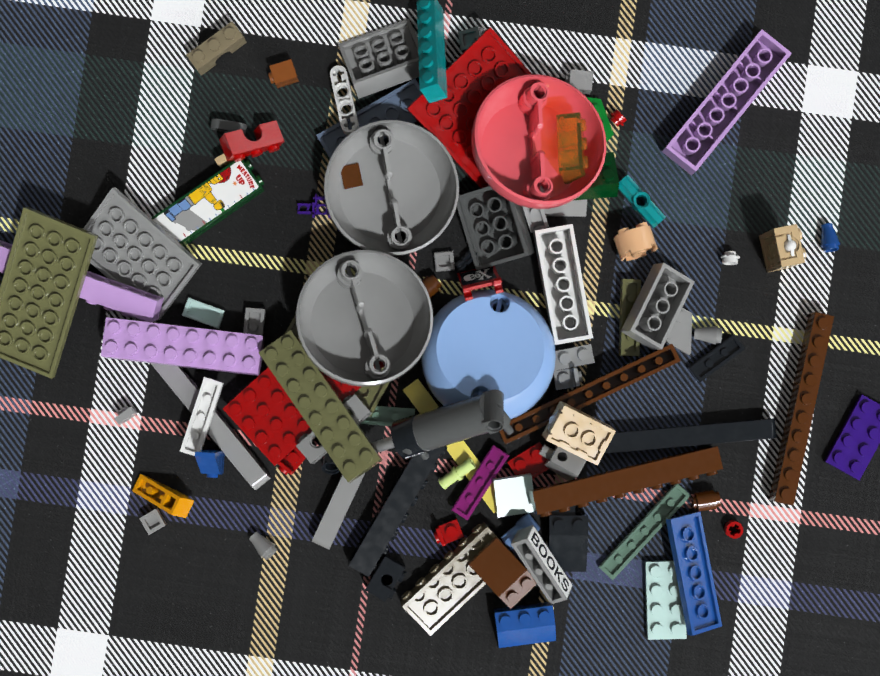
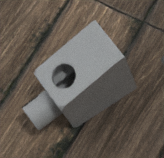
(567, 466)

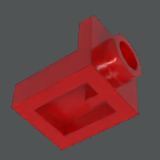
(291, 462)
(448, 532)

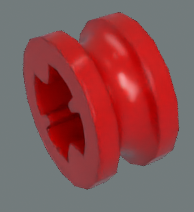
(735, 535)

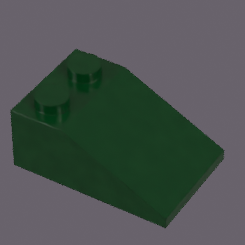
(606, 183)

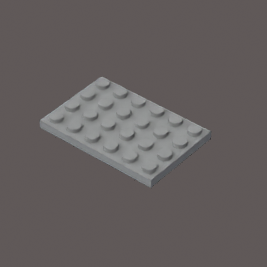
(138, 250)

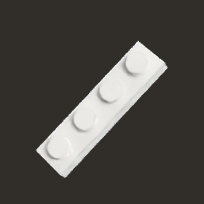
(201, 416)

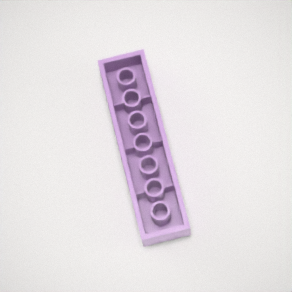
(726, 102)
(182, 346)

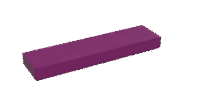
(480, 482)

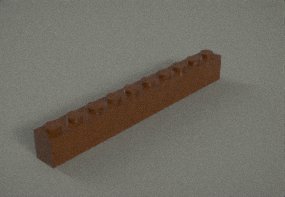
(593, 390)
(801, 408)
(625, 480)

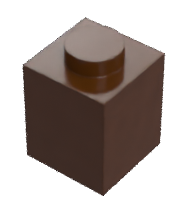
(351, 176)

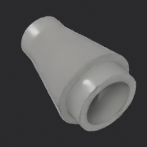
(709, 334)
(264, 547)

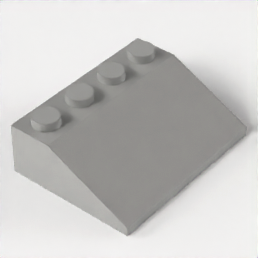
(382, 58)

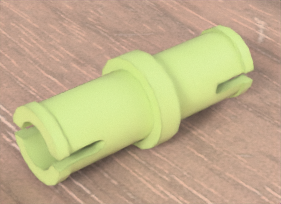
(457, 473)

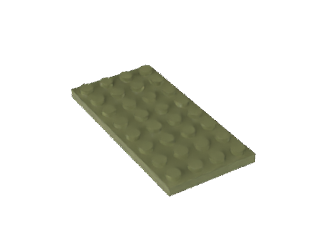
(42, 290)

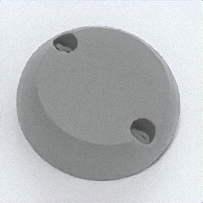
(404, 188)
(364, 318)

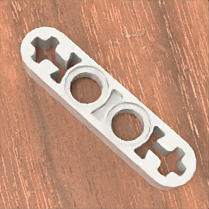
(344, 100)

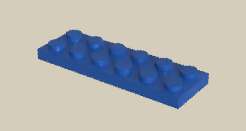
(693, 573)

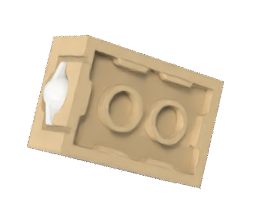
(782, 248)
(578, 433)

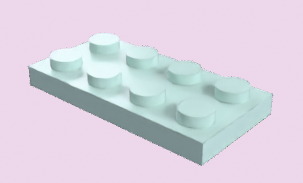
(663, 602)

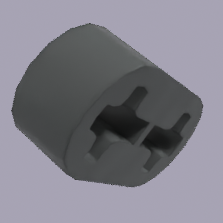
(227, 126)

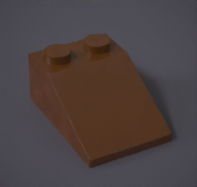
(502, 572)

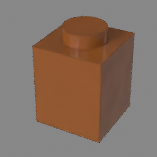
(283, 73)

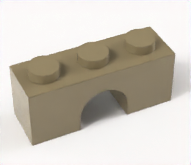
(206, 54)

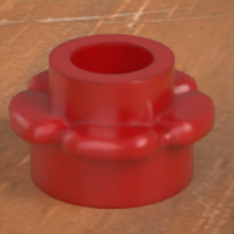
(617, 118)

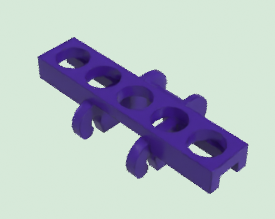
(314, 206)

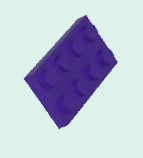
(856, 439)

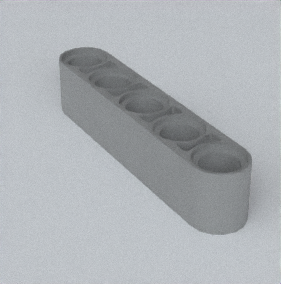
(336, 512)

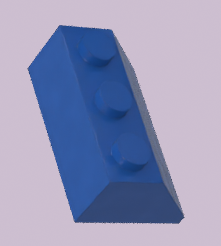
(525, 624)

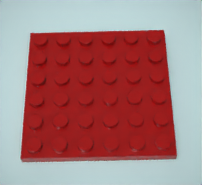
(469, 82)

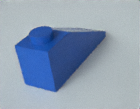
(210, 462)

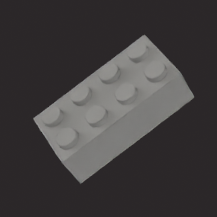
(657, 306)

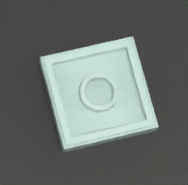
(513, 495)

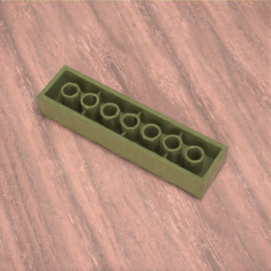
(320, 407)

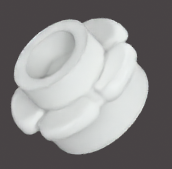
(730, 258)

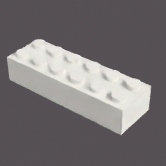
(562, 284)

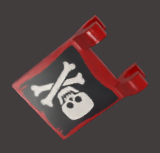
(478, 279)

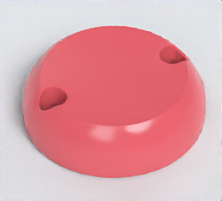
(518, 141)

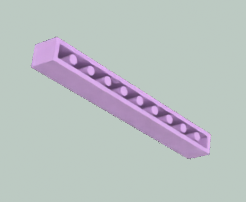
(109, 293)

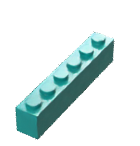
(431, 50)

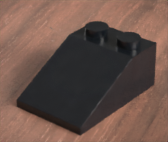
(568, 540)

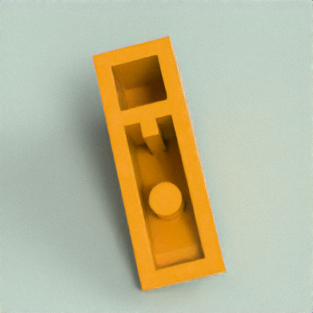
(163, 496)

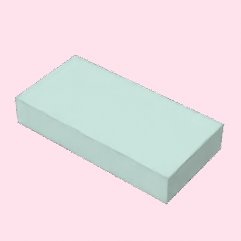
(203, 313)

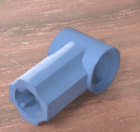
(523, 522)

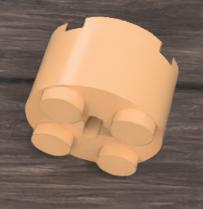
(635, 242)

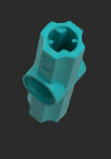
(649, 211)

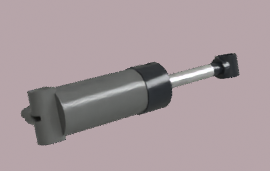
(441, 427)

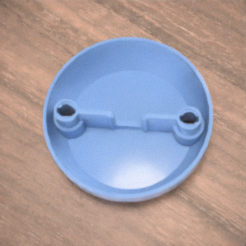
(490, 350)

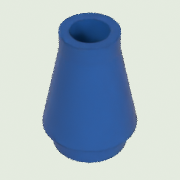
(829, 239)

